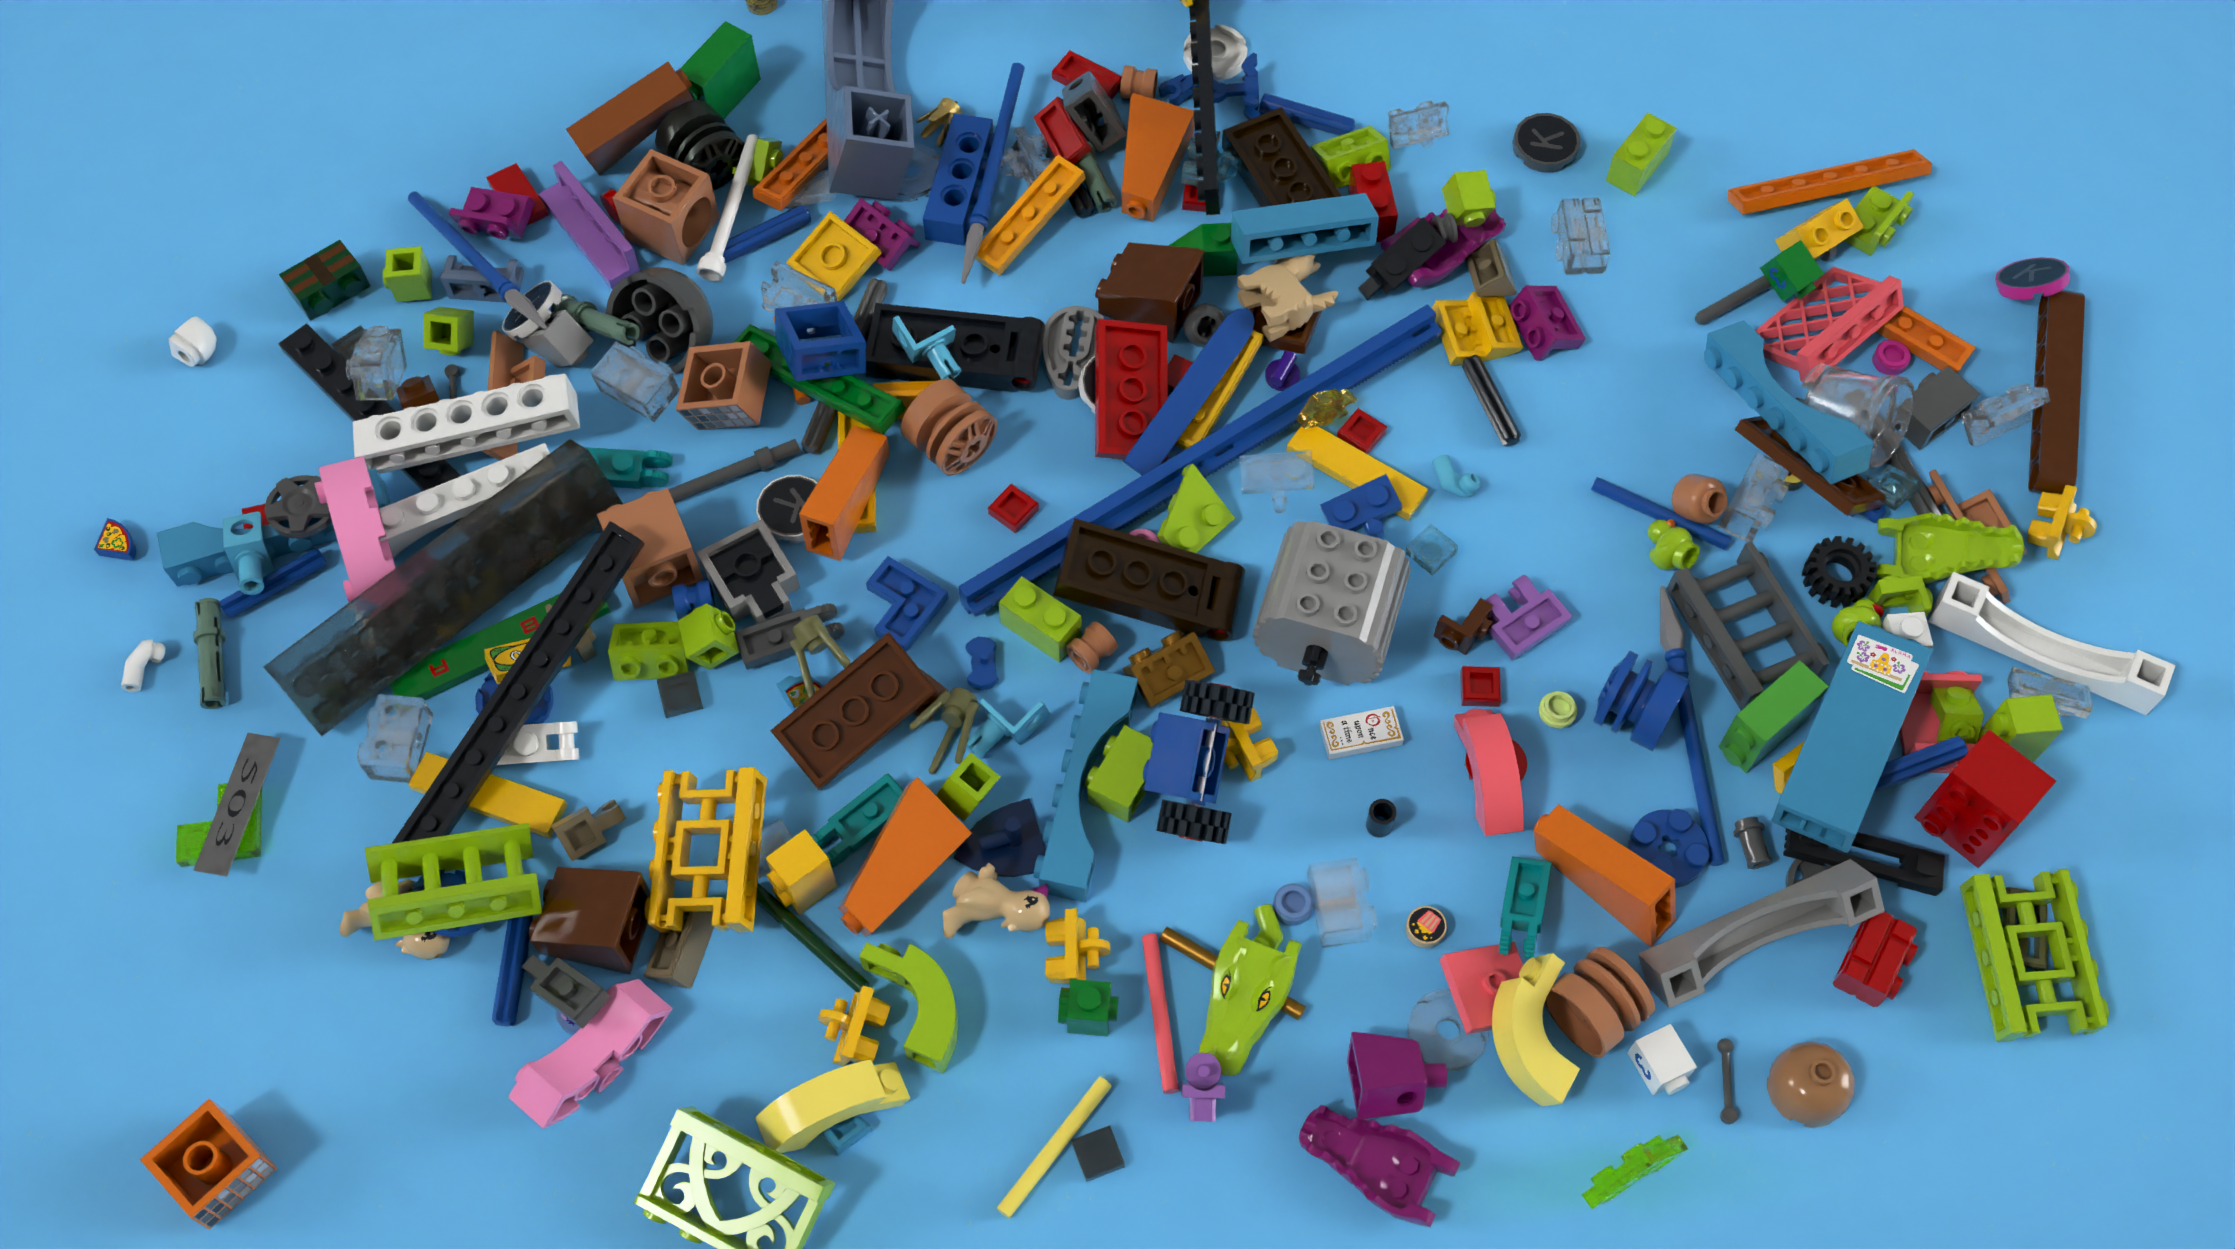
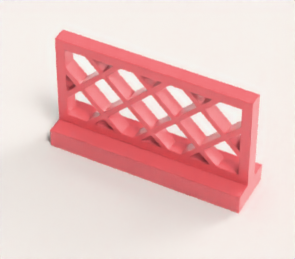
(1841, 332)

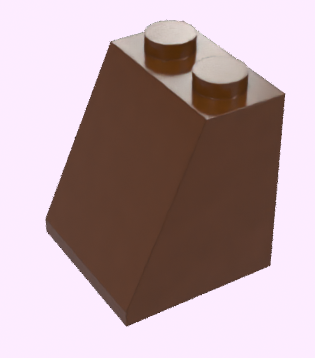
(1152, 285)
(592, 917)

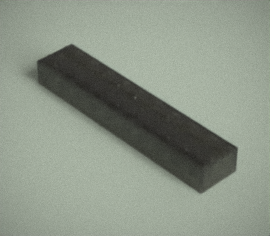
(443, 587)

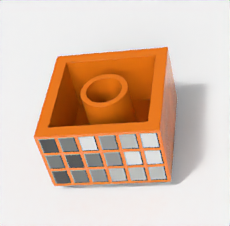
(208, 1164)

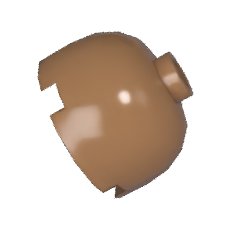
(1811, 1084)

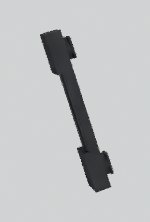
(1918, 870)

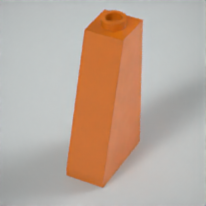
(1154, 148)
(843, 492)
(906, 852)
(1608, 873)

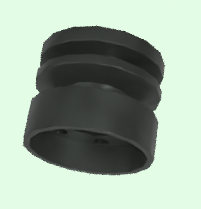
(701, 140)

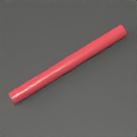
(1160, 1014)

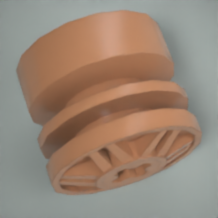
(948, 426)
(1599, 1002)

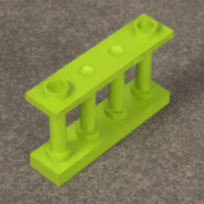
(454, 905)

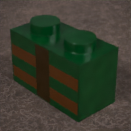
(325, 280)

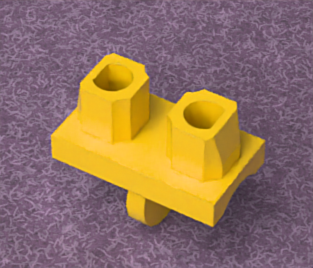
(2064, 522)
(1251, 756)
(1072, 933)
(862, 1010)

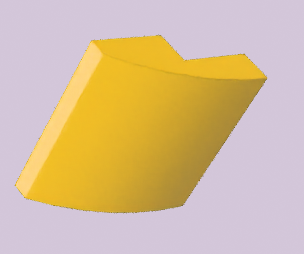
(1477, 328)

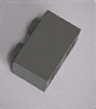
(1938, 406)

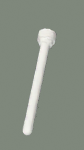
(712, 265)

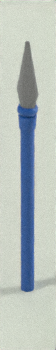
(979, 218)
(503, 286)
(1673, 643)

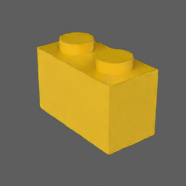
(800, 873)

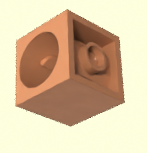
(666, 206)
(667, 553)

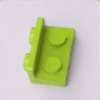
(1352, 148)
(1879, 215)
(646, 651)

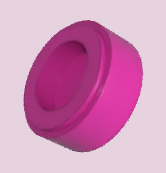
(1891, 357)

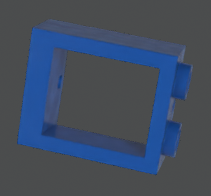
(808, 357)

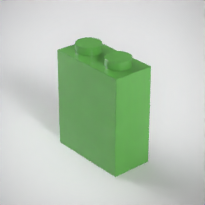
(1772, 716)

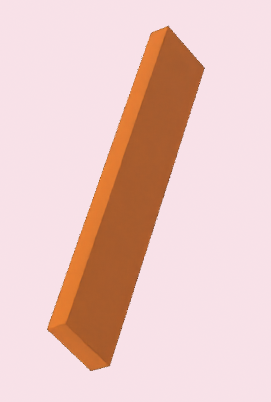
(1829, 181)

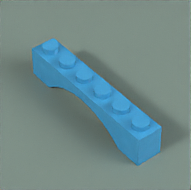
(1826, 442)
(198, 550)
(1068, 855)

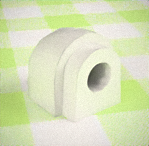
(193, 342)

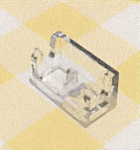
(793, 289)

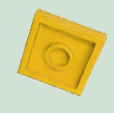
(834, 255)

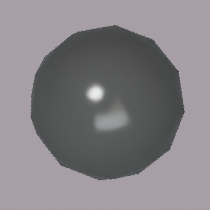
(1202, 323)

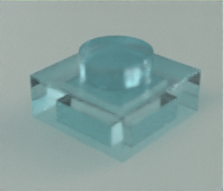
(1431, 549)

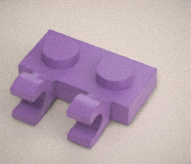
(1530, 623)

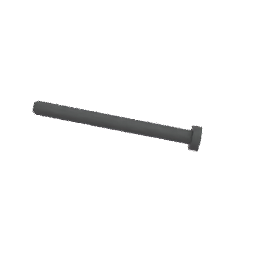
(1744, 294)

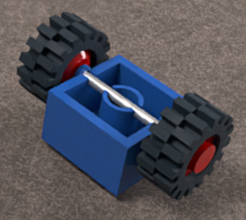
(1190, 759)

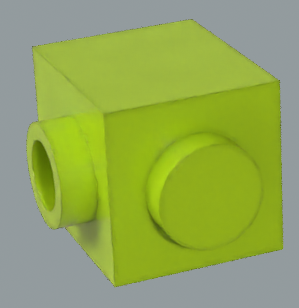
(1469, 197)
(408, 274)
(448, 330)
(708, 636)
(967, 786)

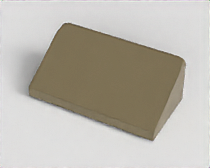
(1490, 271)
(680, 953)

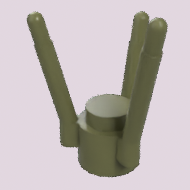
(814, 637)
(957, 709)

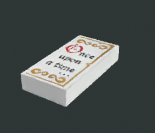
(1361, 732)

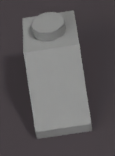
(562, 342)

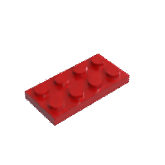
(1128, 383)

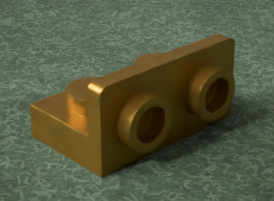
(1167, 668)

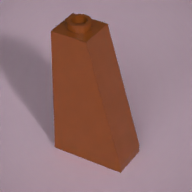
(629, 117)

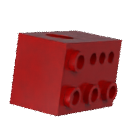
(1984, 799)

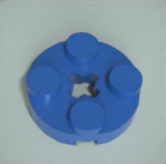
(1683, 832)

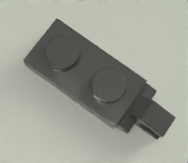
(566, 990)

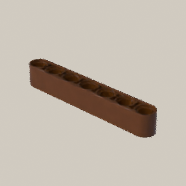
(2059, 370)

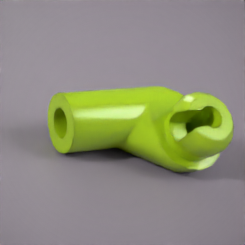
(1270, 931)

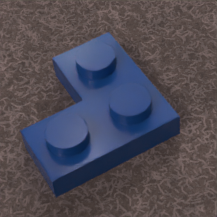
(912, 599)

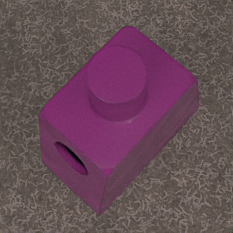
(1390, 1075)

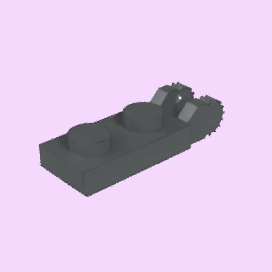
(772, 638)

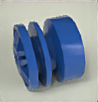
(1640, 700)

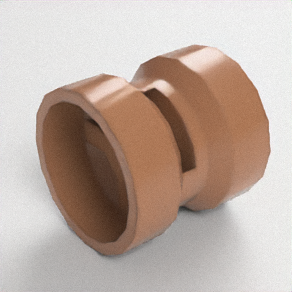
(1138, 82)
(1091, 647)

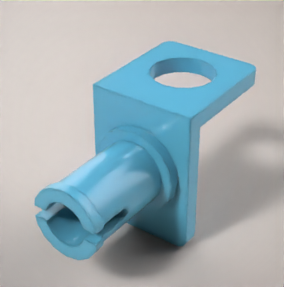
(932, 347)
(247, 552)
(998, 726)

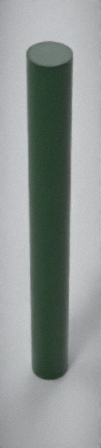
(810, 940)

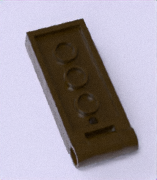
(1277, 161)
(1149, 581)

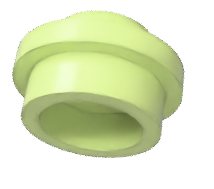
(1558, 709)

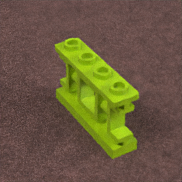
(2002, 961)

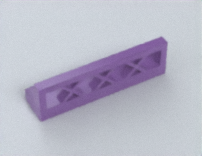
(589, 227)

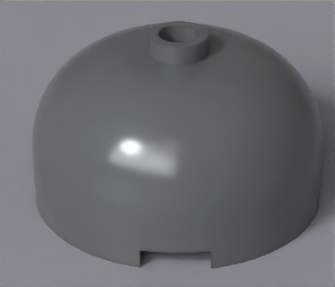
(664, 304)

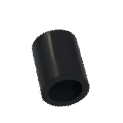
(1381, 808)

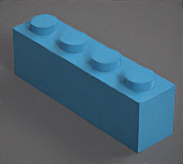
(1304, 228)

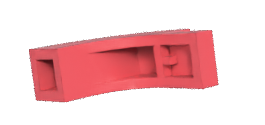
(1493, 771)

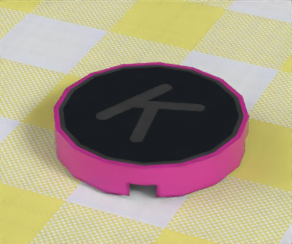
(2032, 276)

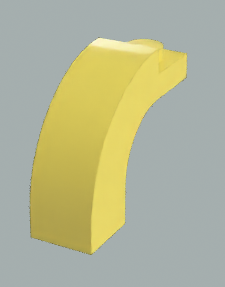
(1521, 1035)
(829, 1099)

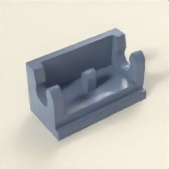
(469, 284)

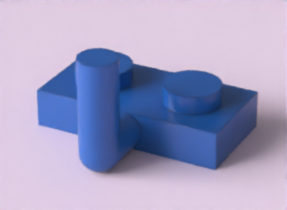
(1363, 507)

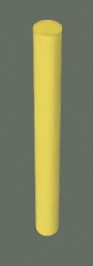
(1054, 1147)

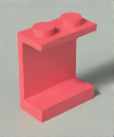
(1921, 721)

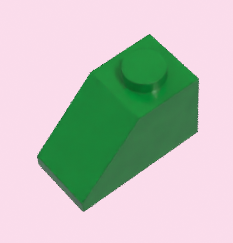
(1215, 240)

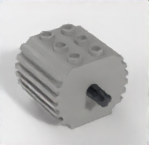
(1331, 603)

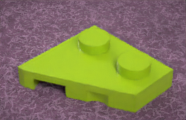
(1194, 514)

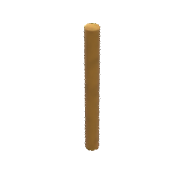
(1208, 960)

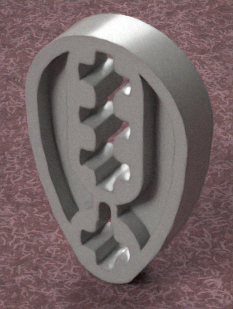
(1058, 346)

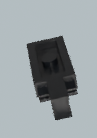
(1402, 259)

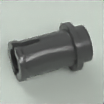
(1753, 843)

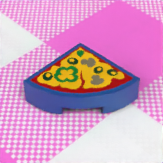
(115, 541)

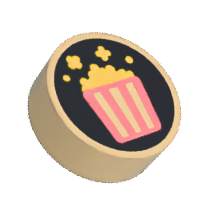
(1426, 927)

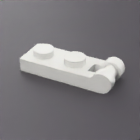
(533, 744)

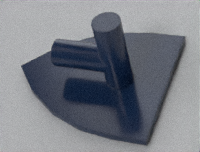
(1006, 840)

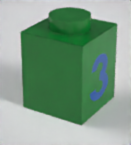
(1792, 272)

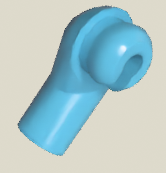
(1450, 481)

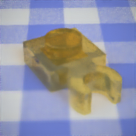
(1325, 407)

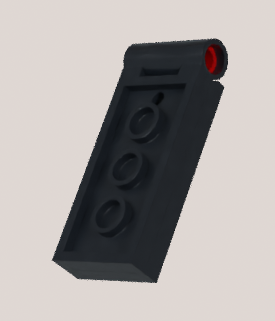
(988, 348)

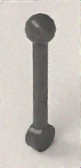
(452, 373)
(1728, 1114)

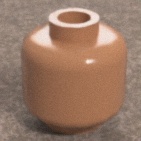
(1699, 498)

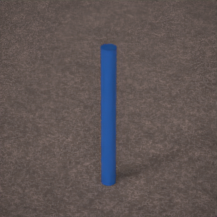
(1659, 512)

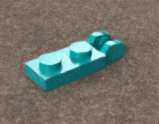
(628, 469)
(859, 819)
(1524, 902)

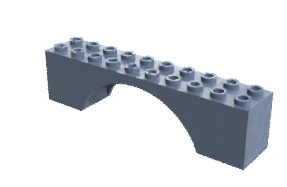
(865, 117)

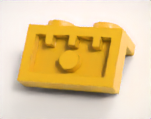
(1823, 229)

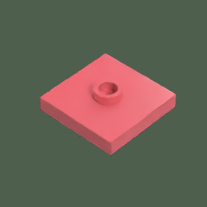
(1475, 979)

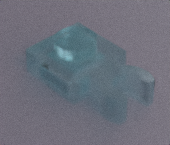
(1893, 483)

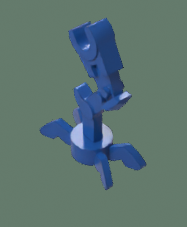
(1182, 88)

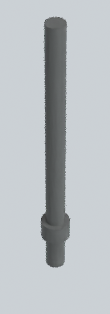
(762, 458)

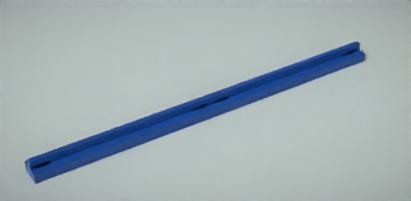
(1207, 455)

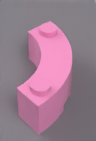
(356, 522)
(592, 1056)

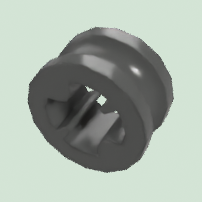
(1446, 227)

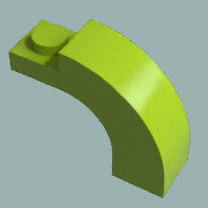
(936, 1025)

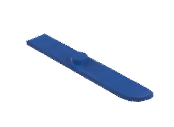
(1191, 392)

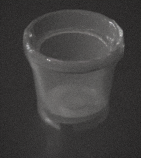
(1866, 400)

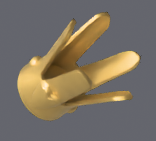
(940, 115)

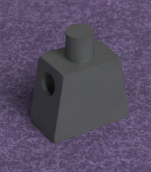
(1086, 104)

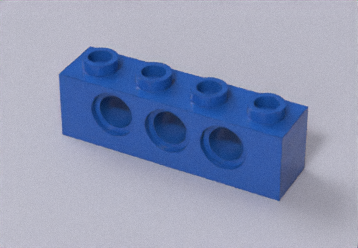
(958, 179)

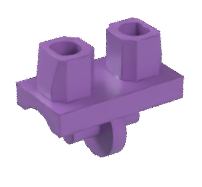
(1202, 1089)

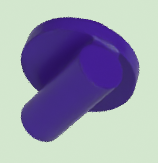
(1283, 372)

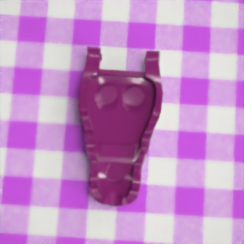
(1451, 255)
(1381, 1161)

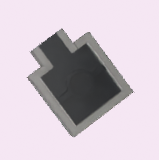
(750, 573)

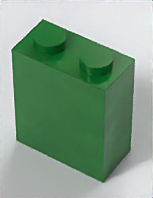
(723, 69)

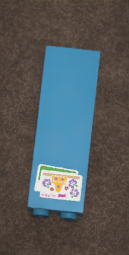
(1852, 736)

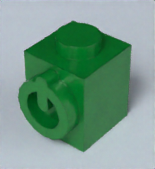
(1087, 1007)

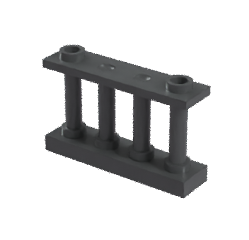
(1726, 652)

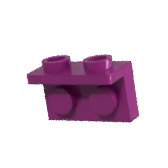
(494, 213)
(876, 227)
(1545, 320)

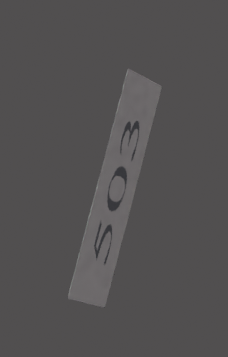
(236, 804)

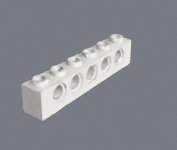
(467, 424)

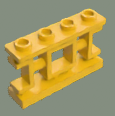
(736, 857)

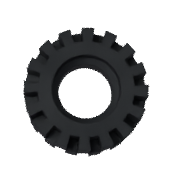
(1843, 554)

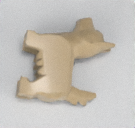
(1282, 296)

